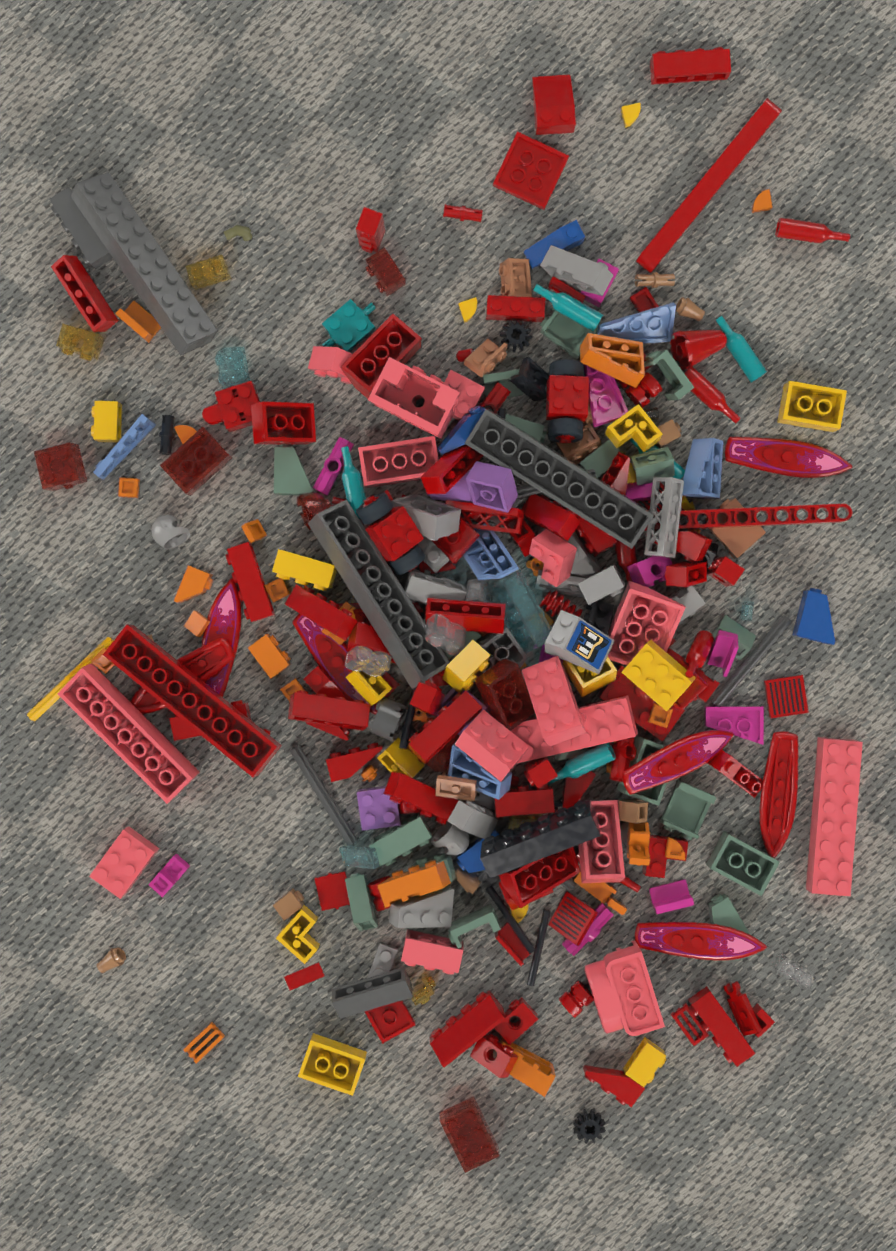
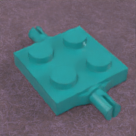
(349, 326)

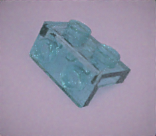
(232, 366)

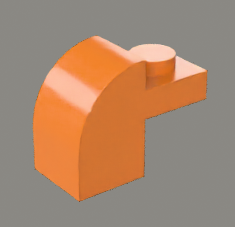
(638, 843)

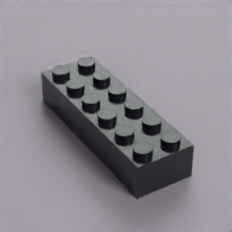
(540, 838)

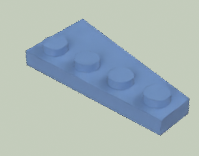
(646, 326)
(127, 443)

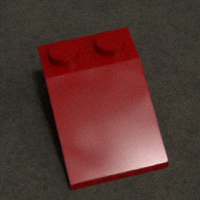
(553, 104)

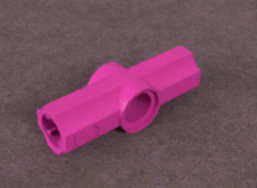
(327, 478)
(603, 916)

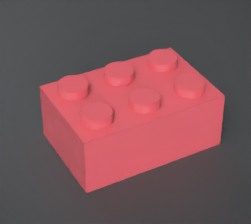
(491, 745)
(124, 862)
(431, 952)

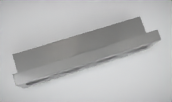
(667, 517)

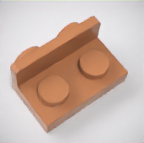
(515, 278)
(486, 357)
(580, 450)

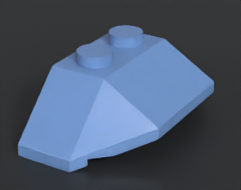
(489, 557)

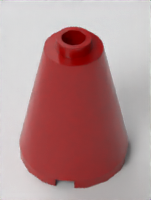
(696, 345)

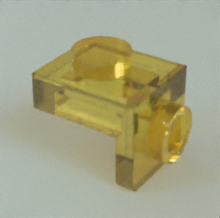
(423, 994)

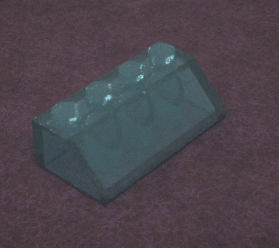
(522, 611)

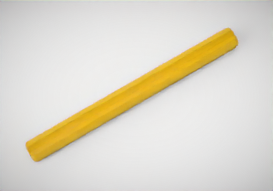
(42, 706)

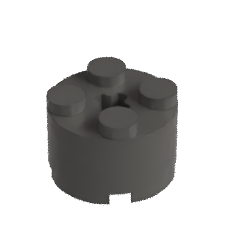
(388, 718)

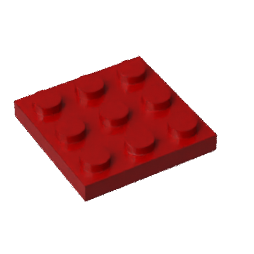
(530, 170)

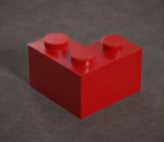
(658, 861)

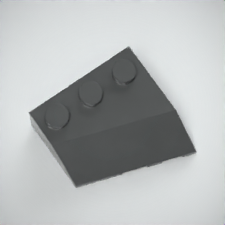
(501, 647)

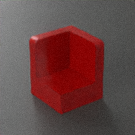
(763, 1018)

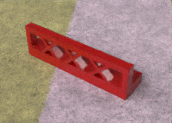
(473, 509)

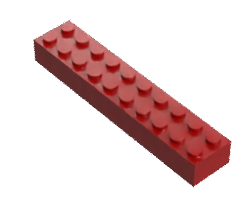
(192, 700)

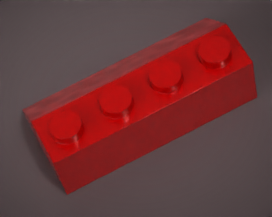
(390, 340)
(539, 877)
(466, 1027)

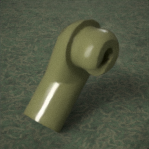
(239, 230)

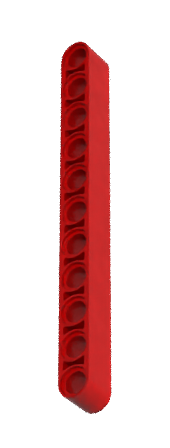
(708, 185)
(771, 518)

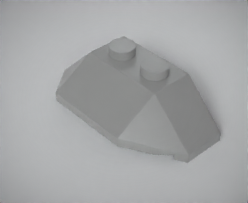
(584, 562)

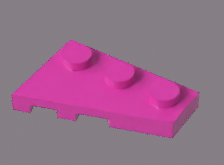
(743, 721)

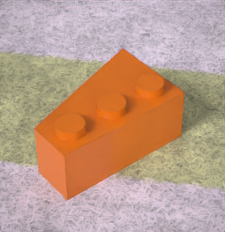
(615, 357)
(414, 882)
(531, 1069)

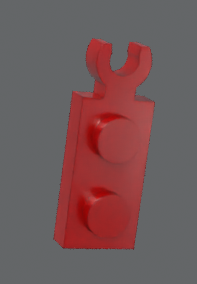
(742, 1010)

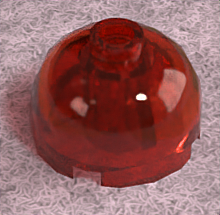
(312, 504)

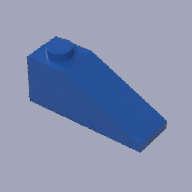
(563, 238)
(461, 431)

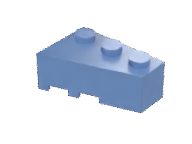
(704, 469)
(465, 767)

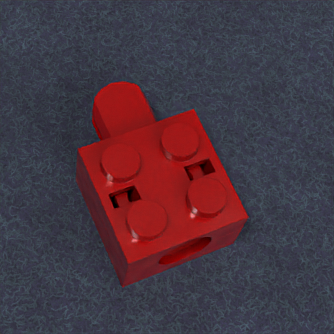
(233, 406)

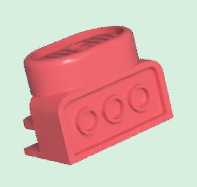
(400, 389)
(624, 992)

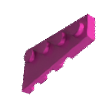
(604, 397)

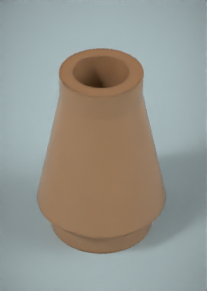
(689, 309)
(467, 880)
(113, 959)

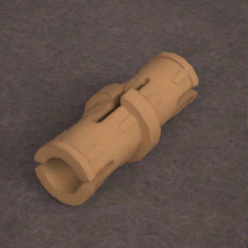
(654, 280)

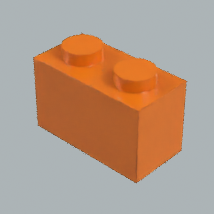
(269, 655)

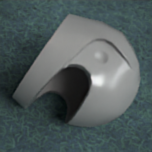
(165, 529)
(454, 840)

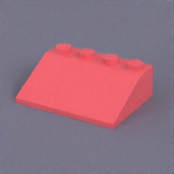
(641, 618)

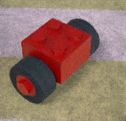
(566, 401)
(392, 532)

